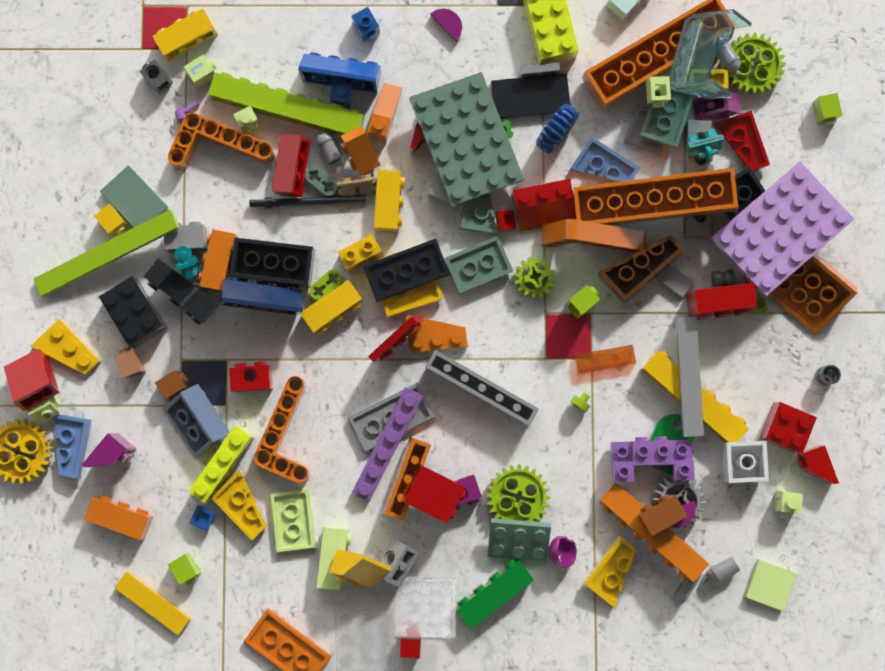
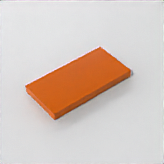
(285, 645)

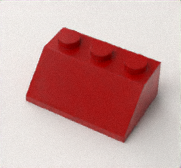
(543, 204)

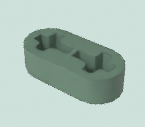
(324, 179)

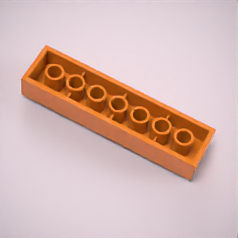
(638, 62)
(657, 198)

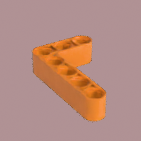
(218, 137)
(592, 234)
(279, 432)

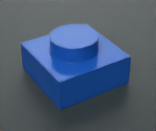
(202, 518)

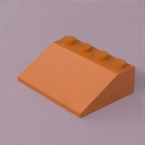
(814, 293)

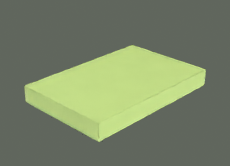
(292, 520)

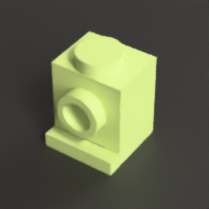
(659, 85)
(247, 121)

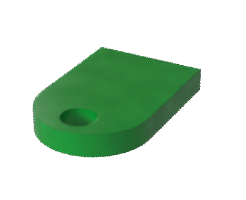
(663, 428)

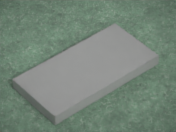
(372, 420)

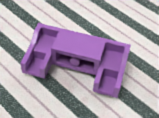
(657, 452)

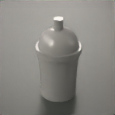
(728, 58)
(327, 147)
(721, 571)

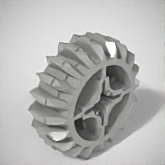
(682, 493)

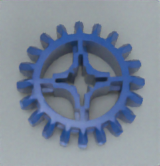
(557, 128)

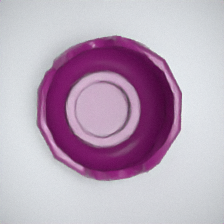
(562, 551)

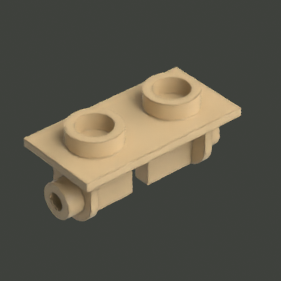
(349, 184)

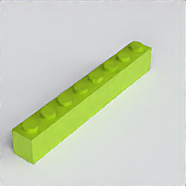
(283, 105)

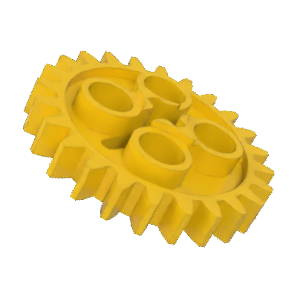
(26, 434)

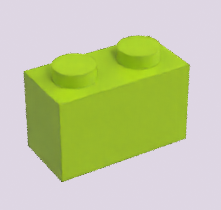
(583, 301)

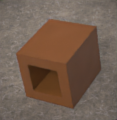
(172, 384)

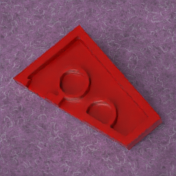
(745, 140)

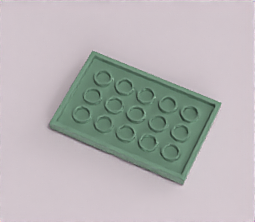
(466, 139)

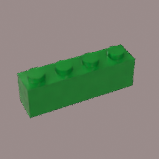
(494, 593)

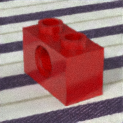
(238, 379)

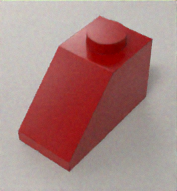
(818, 464)

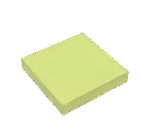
(770, 585)

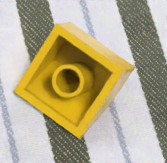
(357, 569)

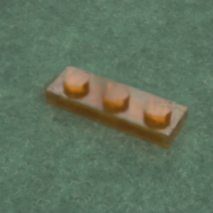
(605, 359)

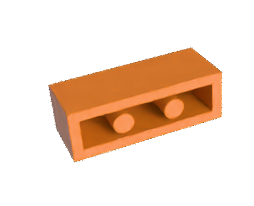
(216, 260)
(118, 517)

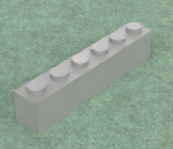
(481, 388)

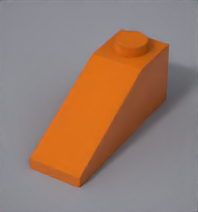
(384, 112)

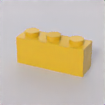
(184, 34)
(388, 201)
(332, 307)

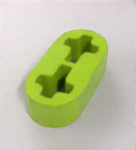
(323, 281)

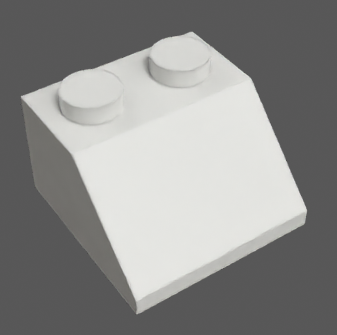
(745, 462)

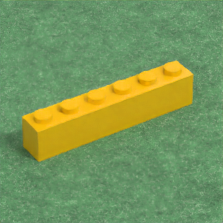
(715, 415)

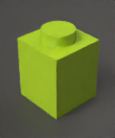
(827, 109)
(184, 569)

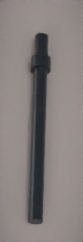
(269, 202)

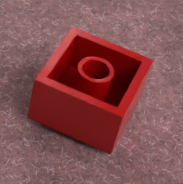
(788, 427)

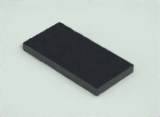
(530, 95)
(406, 270)

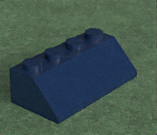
(261, 297)

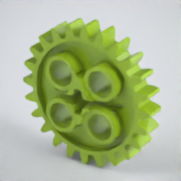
(769, 69)
(523, 479)

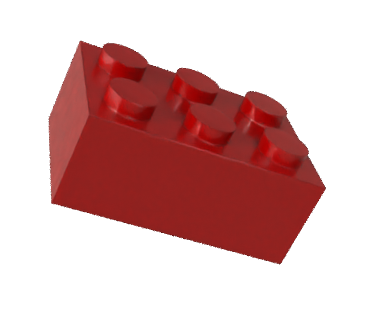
(721, 301)

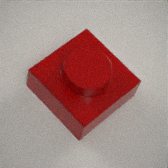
(505, 220)

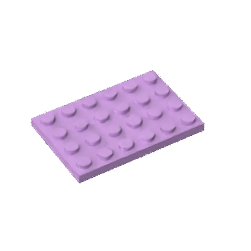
(782, 229)

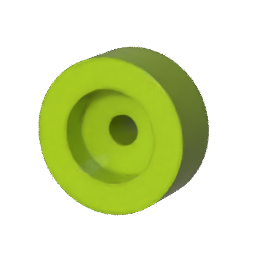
(580, 402)

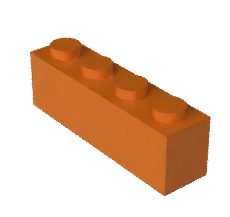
(414, 454)

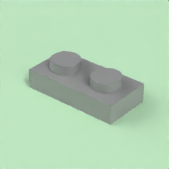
(545, 68)

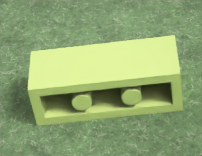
(332, 539)

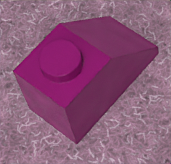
(716, 108)

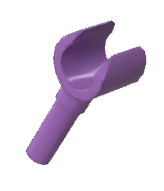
(181, 113)

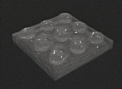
(426, 609)
(365, 640)

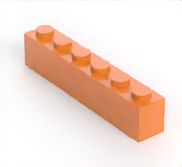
(666, 542)

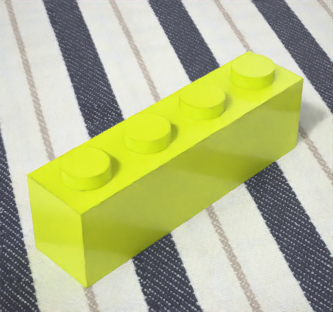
(221, 464)

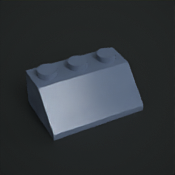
(196, 420)

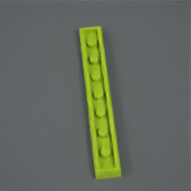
(106, 253)

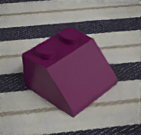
(110, 451)

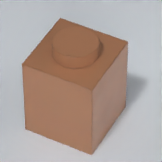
(129, 363)

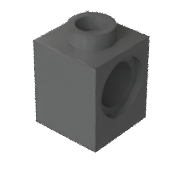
(159, 83)

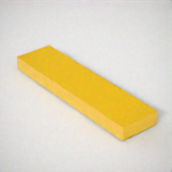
(152, 602)

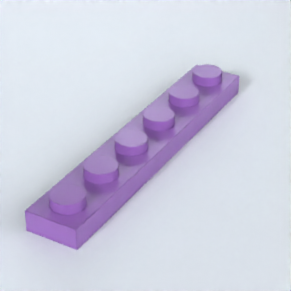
(387, 444)

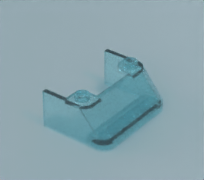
(698, 49)

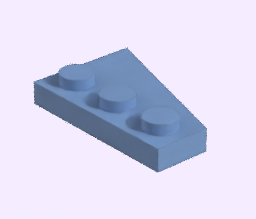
(604, 162)
(72, 441)

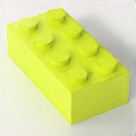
(551, 30)

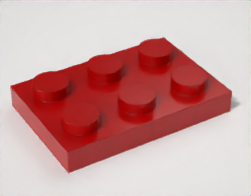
(397, 339)

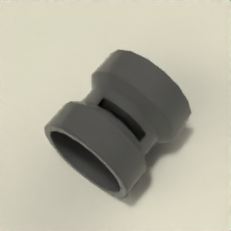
(722, 279)
(832, 374)

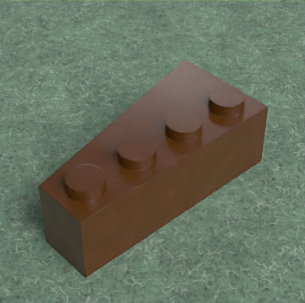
(637, 271)

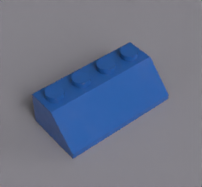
(325, 70)

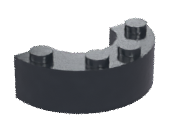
(182, 291)

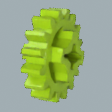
(543, 274)

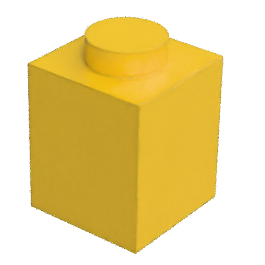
(111, 220)

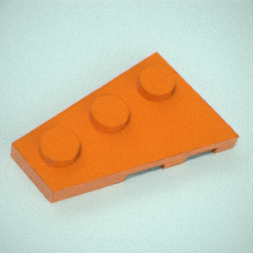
(436, 336)

